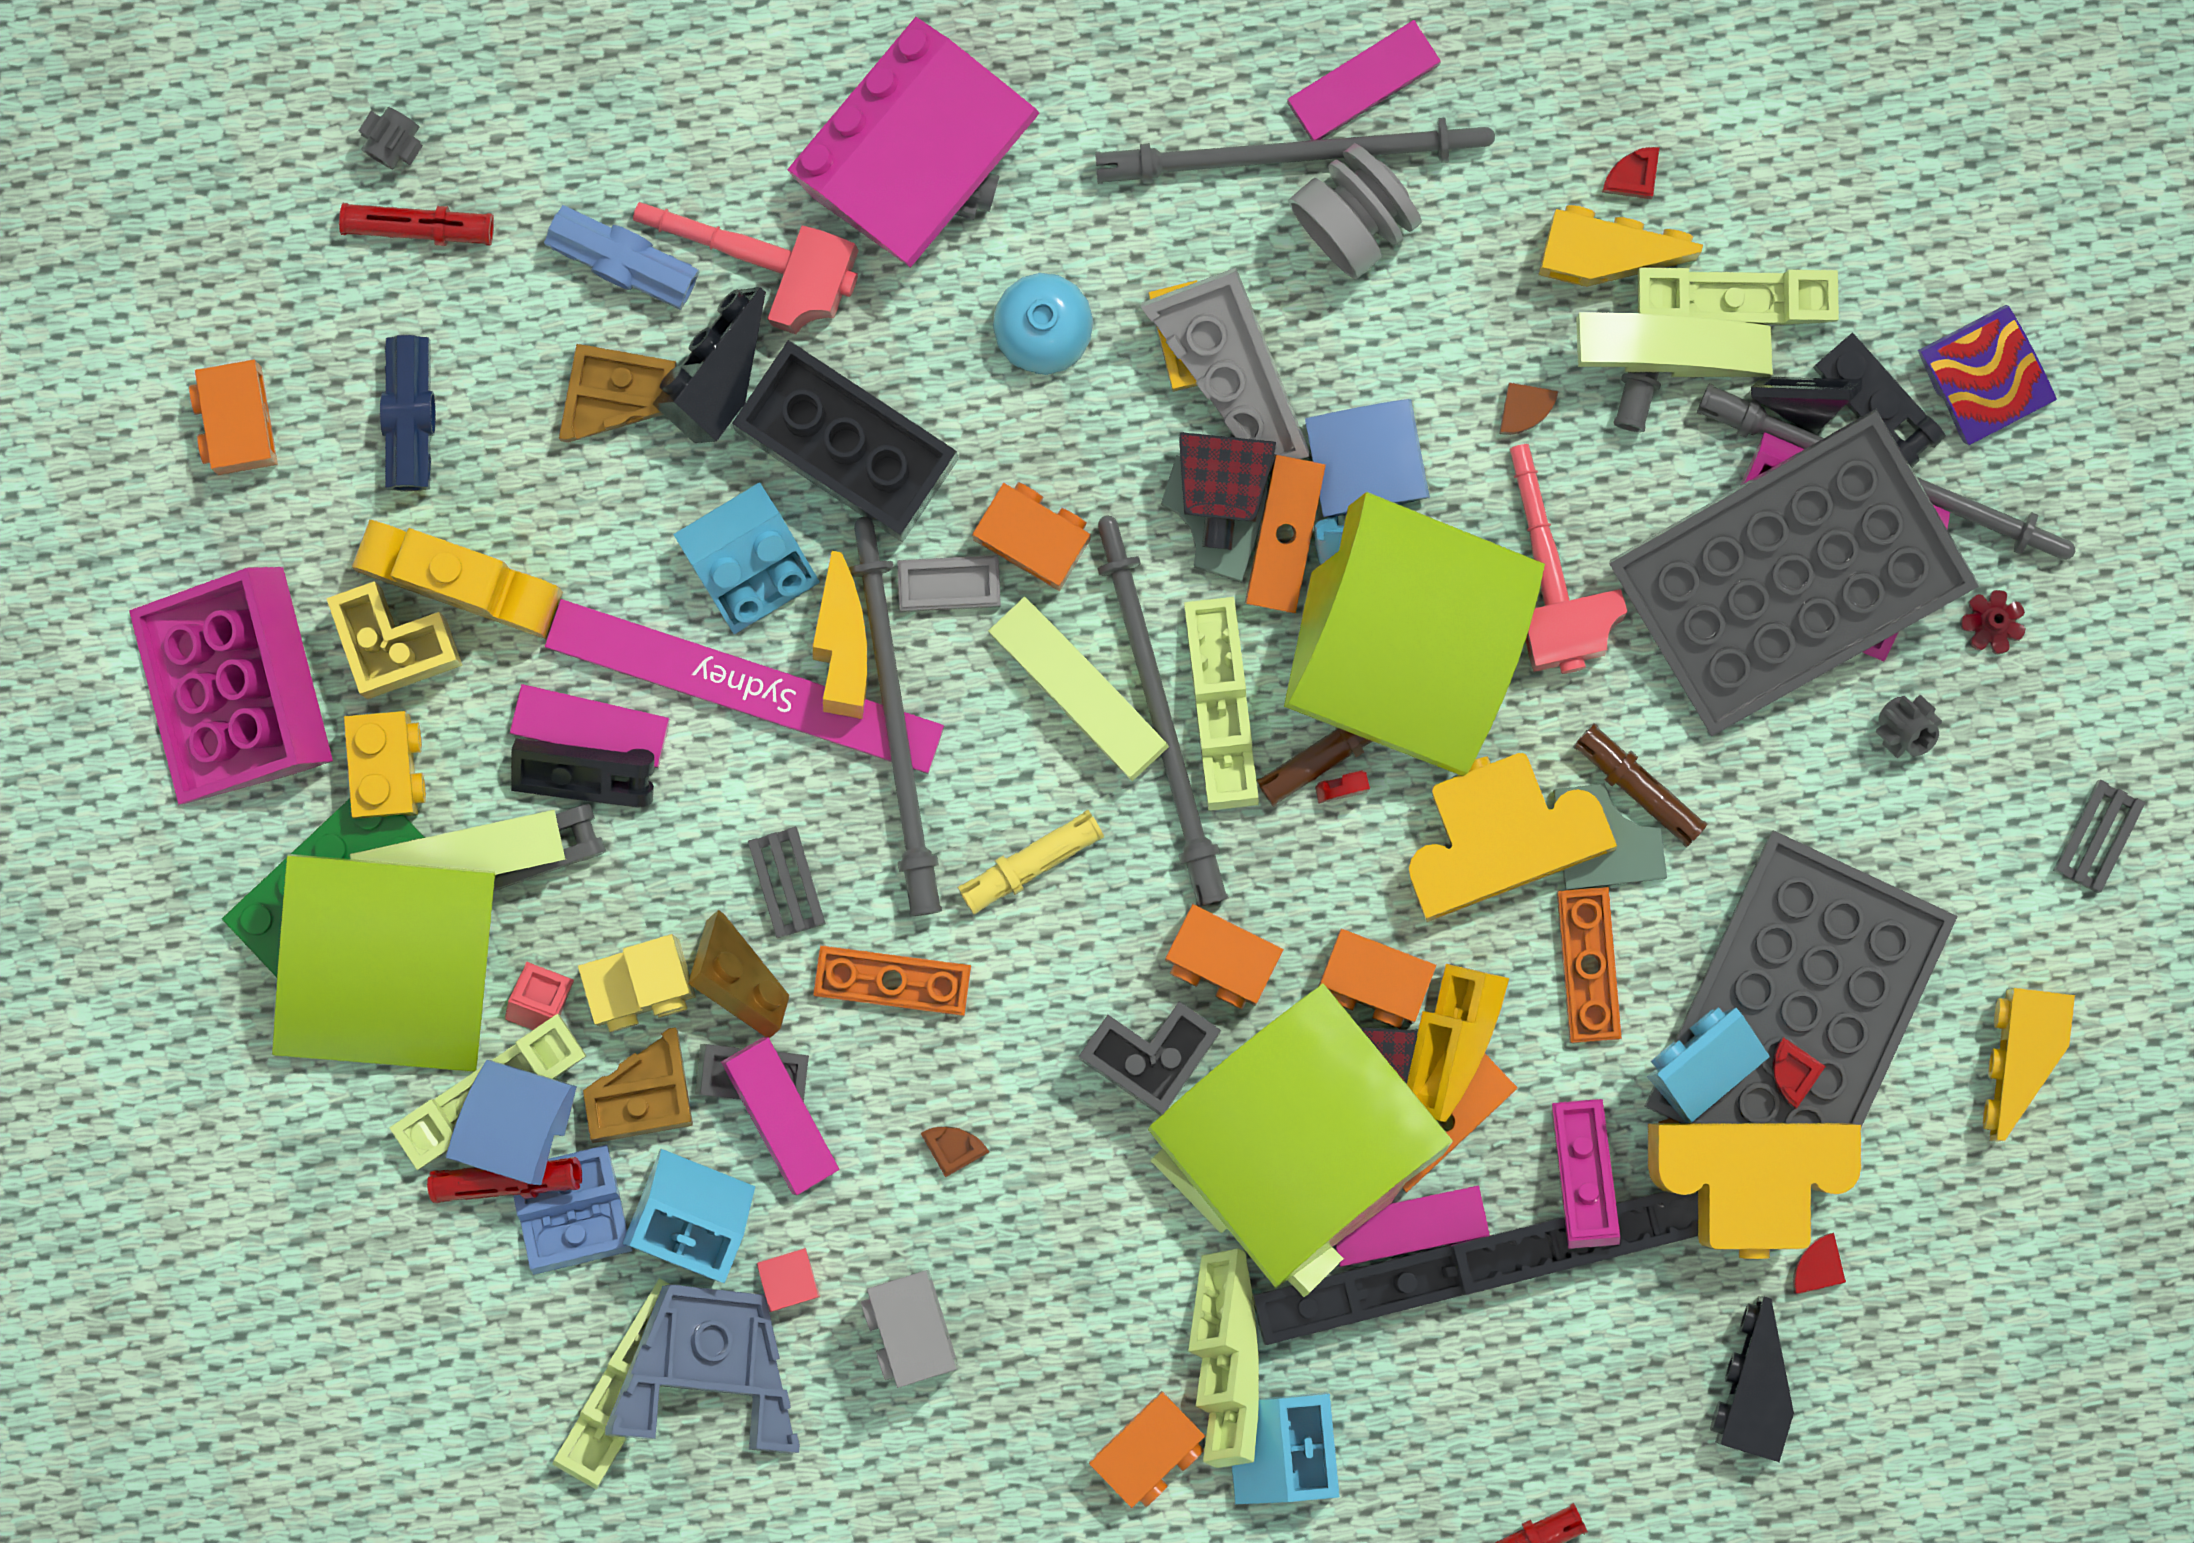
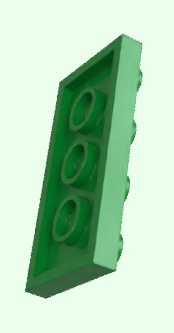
(259, 913)

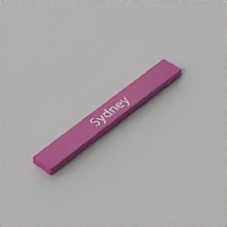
(730, 682)

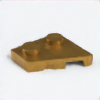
(610, 391)
(737, 978)
(642, 1095)

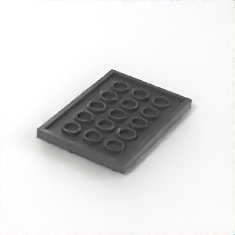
(1794, 572)
(1826, 966)

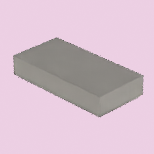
(949, 583)

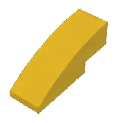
(842, 642)
(1455, 1037)

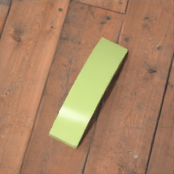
(1741, 296)
(428, 1129)

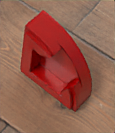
(1634, 174)
(1346, 786)
(1794, 1072)
(1819, 1266)

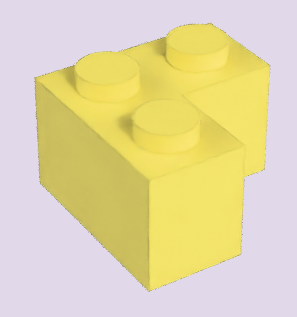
(388, 655)
(637, 982)

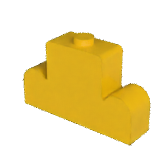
(457, 577)
(1503, 836)
(1754, 1177)

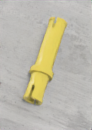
(1038, 857)

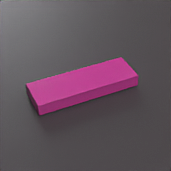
(1363, 81)
(586, 723)
(780, 1115)
(1585, 1174)
(1417, 1226)

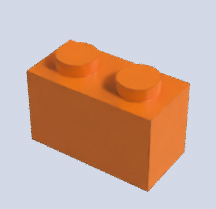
(234, 417)
(1032, 534)
(1223, 957)
(1377, 978)
(1148, 1451)

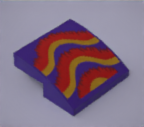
(1987, 374)

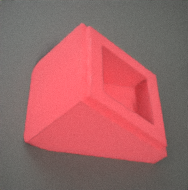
(537, 996)
(788, 1280)

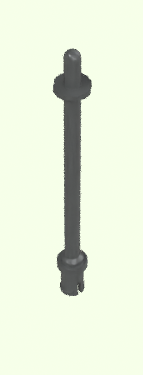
(1150, 163)
(1752, 418)
(1198, 851)
(917, 859)

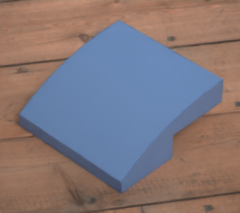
(1369, 452)
(511, 1122)
(575, 1224)

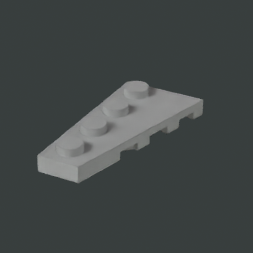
(1225, 351)

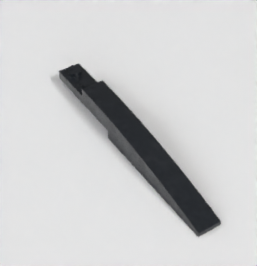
(1467, 1268)

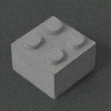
(910, 1328)

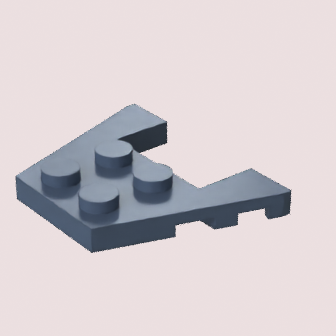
(713, 1345)

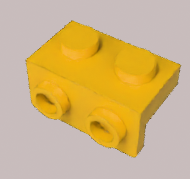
(383, 764)

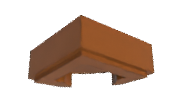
(1525, 407)
(953, 1148)

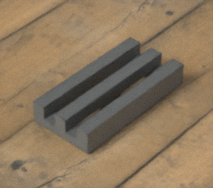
(2118, 798)
(774, 841)

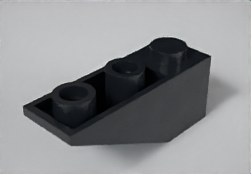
(715, 377)
(1760, 1398)

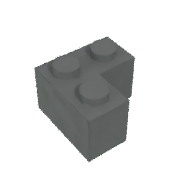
(1156, 1069)

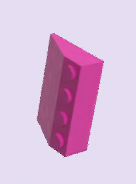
(912, 142)
(230, 684)

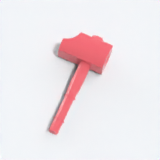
(813, 272)
(1564, 629)

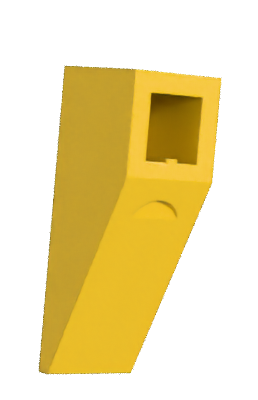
(1601, 251)
(2031, 1045)

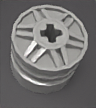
(1364, 203)

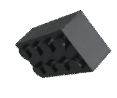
(845, 441)

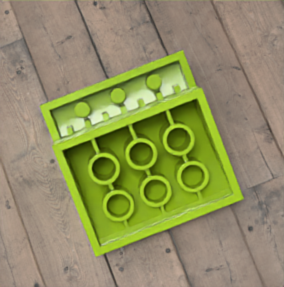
(1412, 633)
(382, 962)
(1300, 1135)

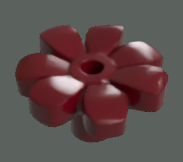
(1986, 628)

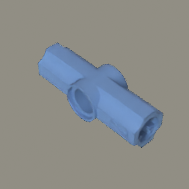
(621, 257)

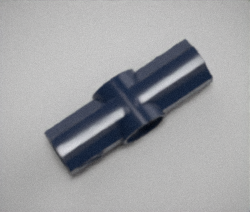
(407, 413)

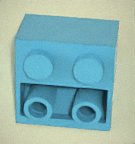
(746, 558)
(1707, 1065)
(691, 1216)
(1291, 1452)

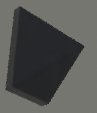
(1805, 401)

